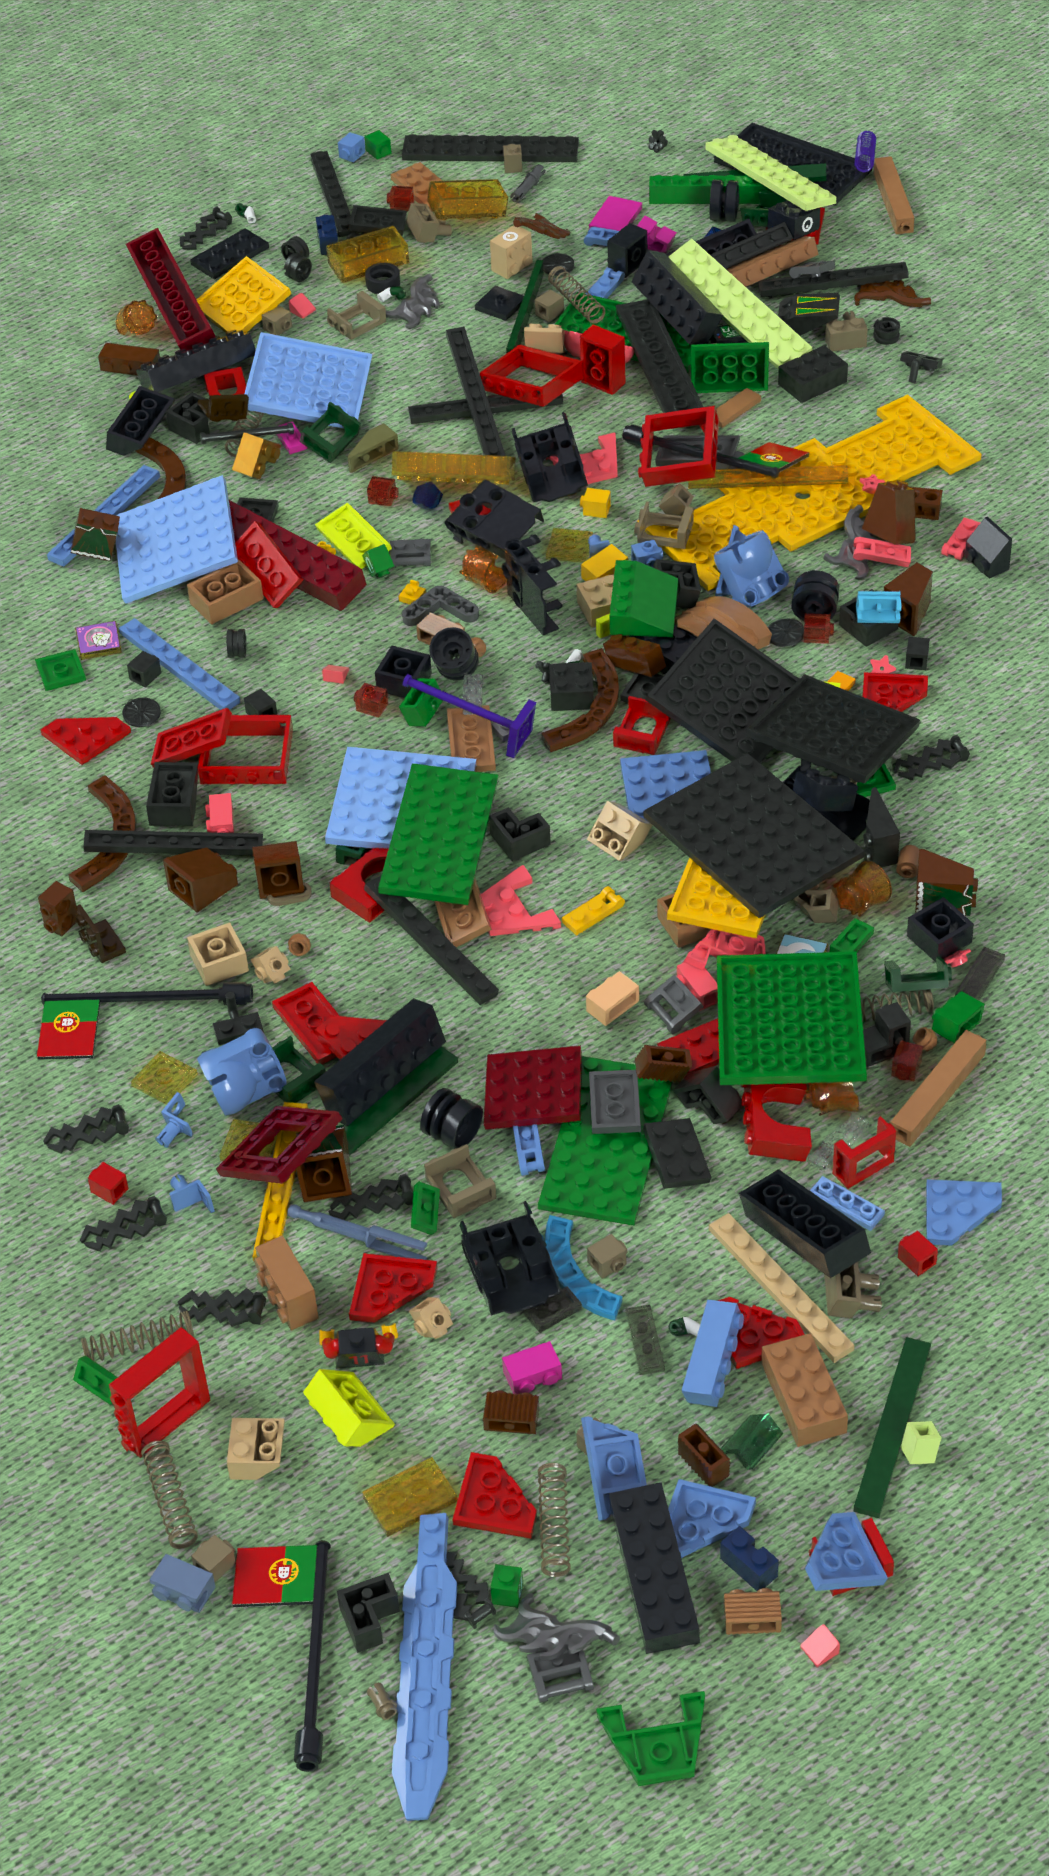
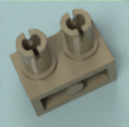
(425, 224)
(846, 334)
(845, 1295)

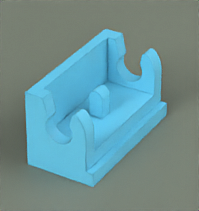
(878, 607)

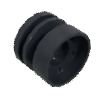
(453, 643)
(451, 1118)

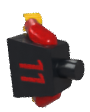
(358, 1346)

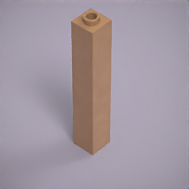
(893, 195)
(938, 1087)

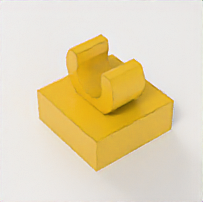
(411, 592)

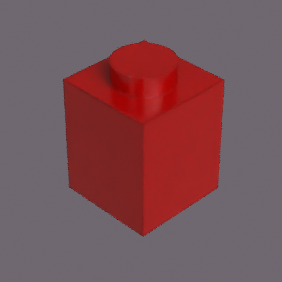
(108, 1183)
(917, 1253)

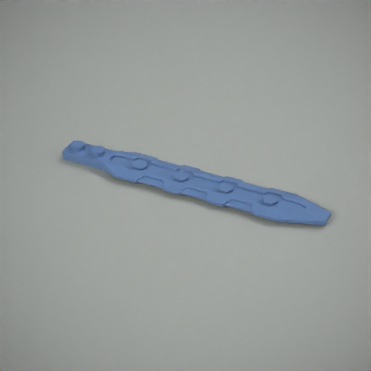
(425, 1660)

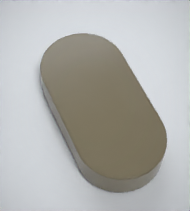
(290, 899)

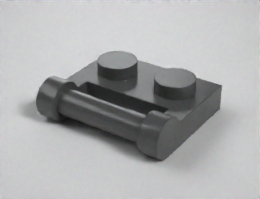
(812, 268)
(411, 552)
(680, 1000)
(559, 1667)

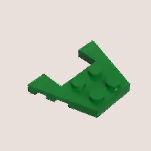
(658, 1751)

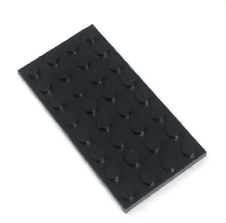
(791, 151)

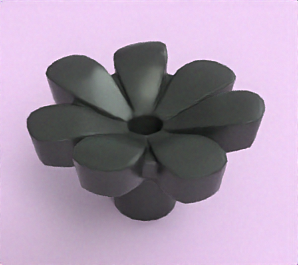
(658, 141)
(544, 667)

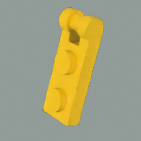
(593, 911)

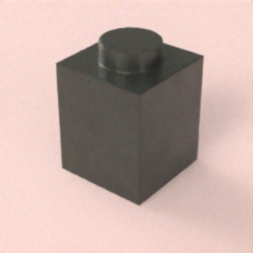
(917, 653)
(144, 669)
(260, 704)

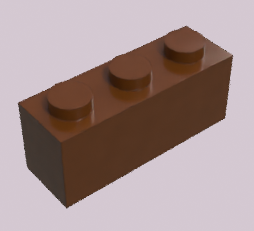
(125, 358)
(635, 654)

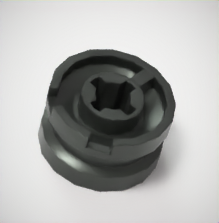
(295, 245)
(298, 267)
(886, 331)
(236, 643)

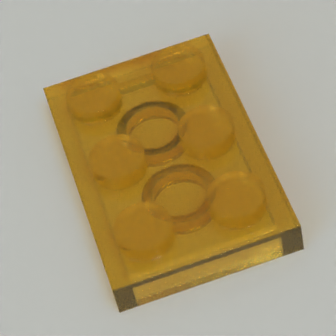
(408, 1495)

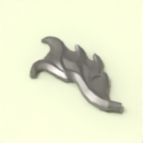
(418, 304)
(853, 529)
(545, 1633)

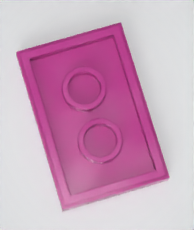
(616, 213)

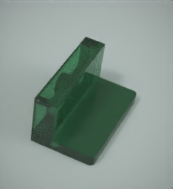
(753, 1439)

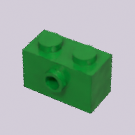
(420, 707)
(956, 1016)

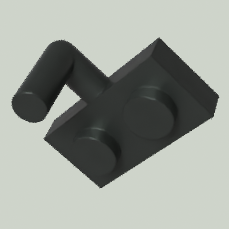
(915, 359)
(235, 1026)

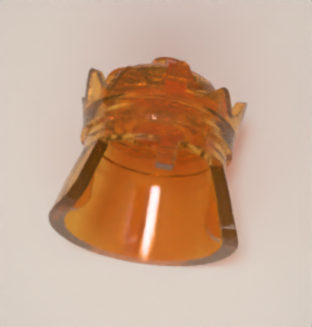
(136, 318)
(481, 569)
(863, 888)
(833, 1097)

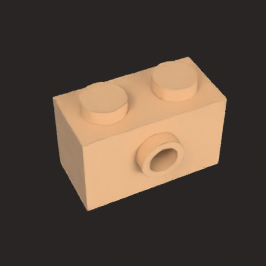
(612, 998)

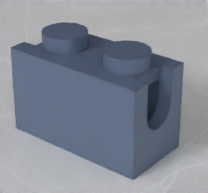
(182, 1583)

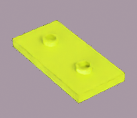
(350, 534)

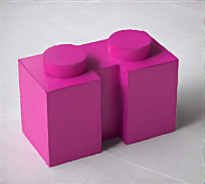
(658, 238)
(532, 1367)

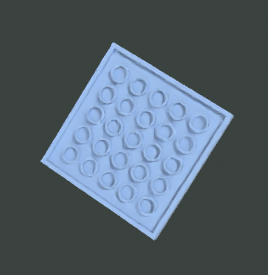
(303, 376)
(175, 539)
(372, 794)

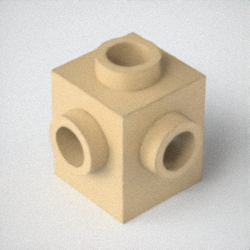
(270, 965)
(431, 1318)

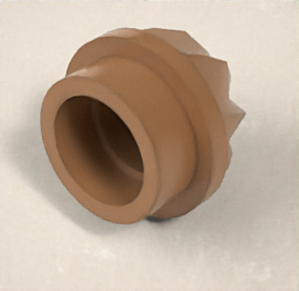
(479, 645)
(299, 944)
(925, 1038)

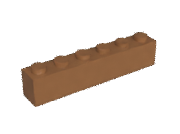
(774, 260)

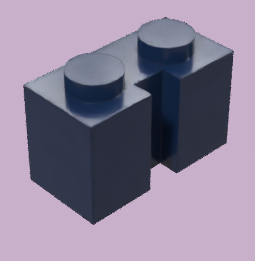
(326, 232)
(752, 1565)

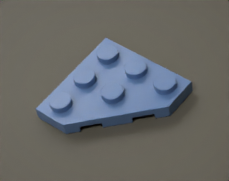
(958, 1207)
(706, 1514)
(844, 1556)

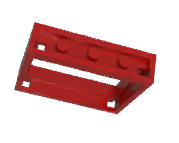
(567, 369)
(684, 471)
(251, 726)
(177, 1347)

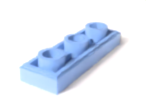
(848, 1203)

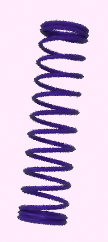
(865, 152)

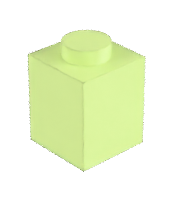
(921, 1442)

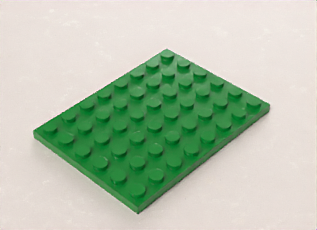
(790, 1019)

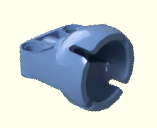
(751, 569)
(242, 1071)

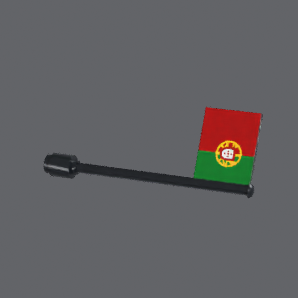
(766, 459)
(72, 1018)
(290, 1578)

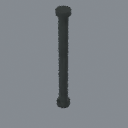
(238, 434)

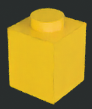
(596, 502)

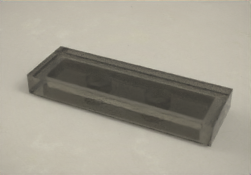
(981, 973)
(645, 1340)

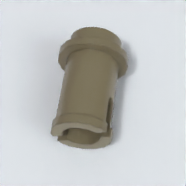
(384, 1705)

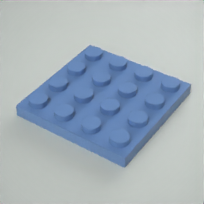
(660, 776)

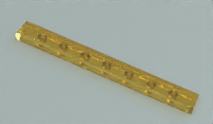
(789, 477)

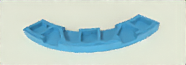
(569, 1274)

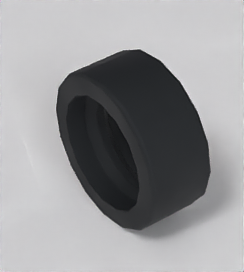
(382, 270)

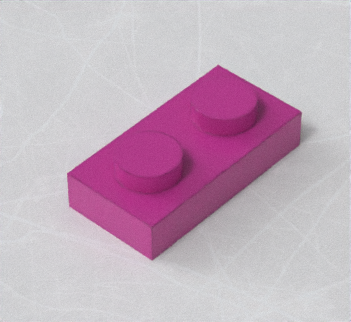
(292, 442)

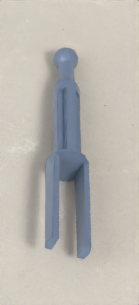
(362, 1233)

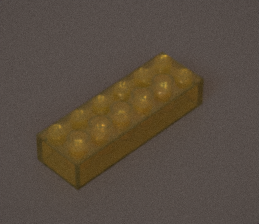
(455, 466)

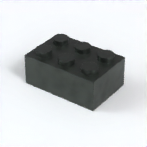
(812, 374)

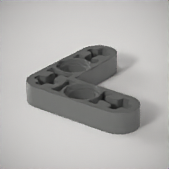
(438, 598)

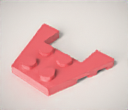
(600, 463)
(506, 910)
(724, 943)

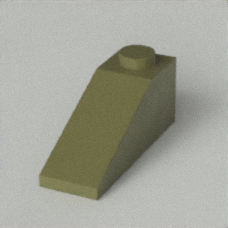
(373, 446)

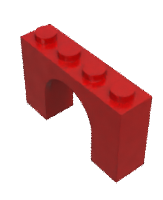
(350, 885)
(770, 1137)

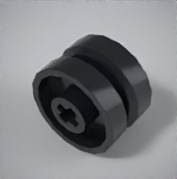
(724, 200)
(815, 594)

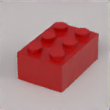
(603, 359)

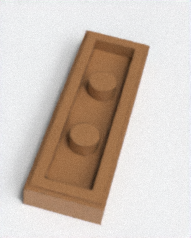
(737, 406)

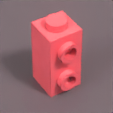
(220, 813)
(699, 983)

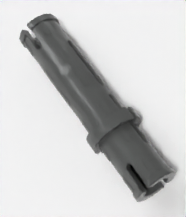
(531, 178)

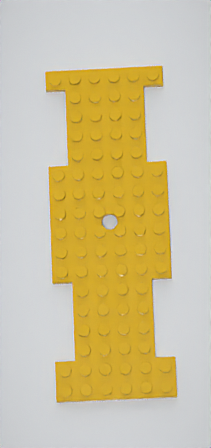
(893, 450)

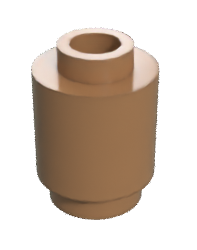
(908, 861)

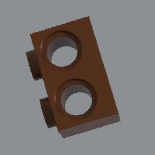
(927, 503)
(58, 908)

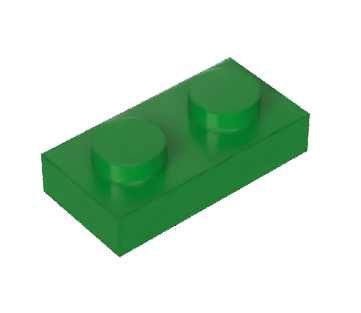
(852, 937)
(425, 1208)
(94, 1378)

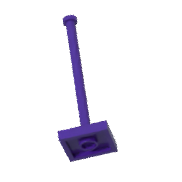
(519, 728)

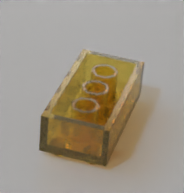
(467, 199)
(353, 256)

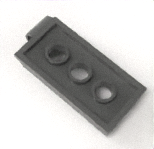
(726, 445)

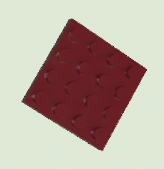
(533, 1087)

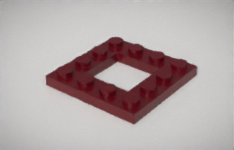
(245, 1159)

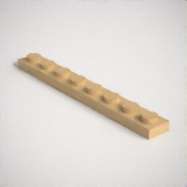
(781, 1287)

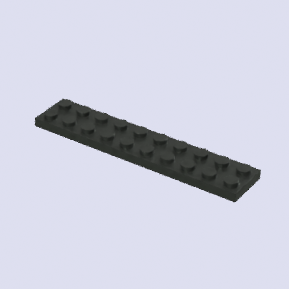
(488, 148)
(658, 356)

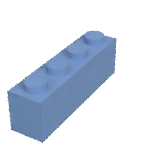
(712, 1353)

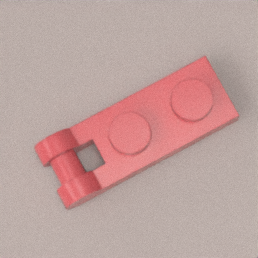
(957, 543)
(882, 552)

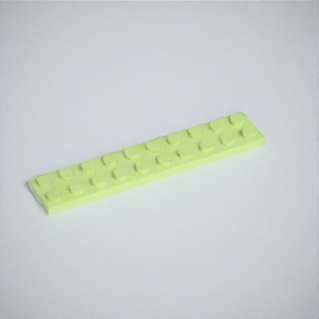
(770, 173)
(739, 305)

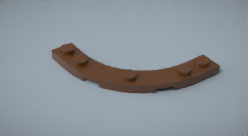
(169, 463)
(600, 709)
(124, 820)

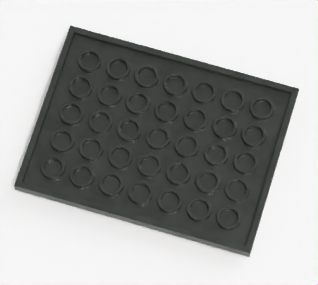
(753, 835)

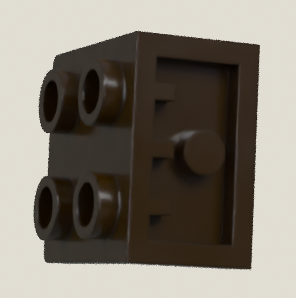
(225, 407)
(100, 937)

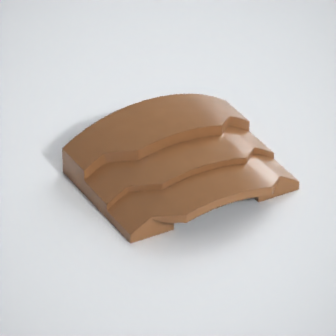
(730, 614)

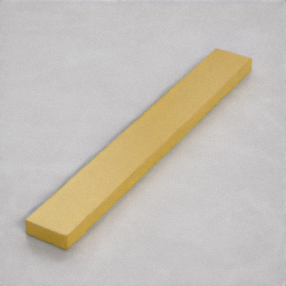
(277, 1195)

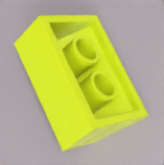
(347, 1407)

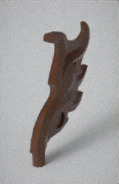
(542, 226)
(891, 290)

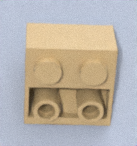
(545, 339)
(618, 830)
(254, 1447)

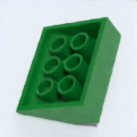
(729, 367)
(642, 600)

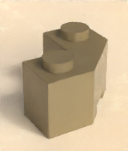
(818, 905)

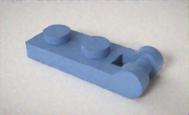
(598, 236)
(606, 285)
(529, 1147)

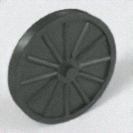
(558, 259)
(786, 632)
(141, 712)

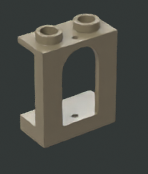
(364, 304)
(683, 523)
(468, 1199)

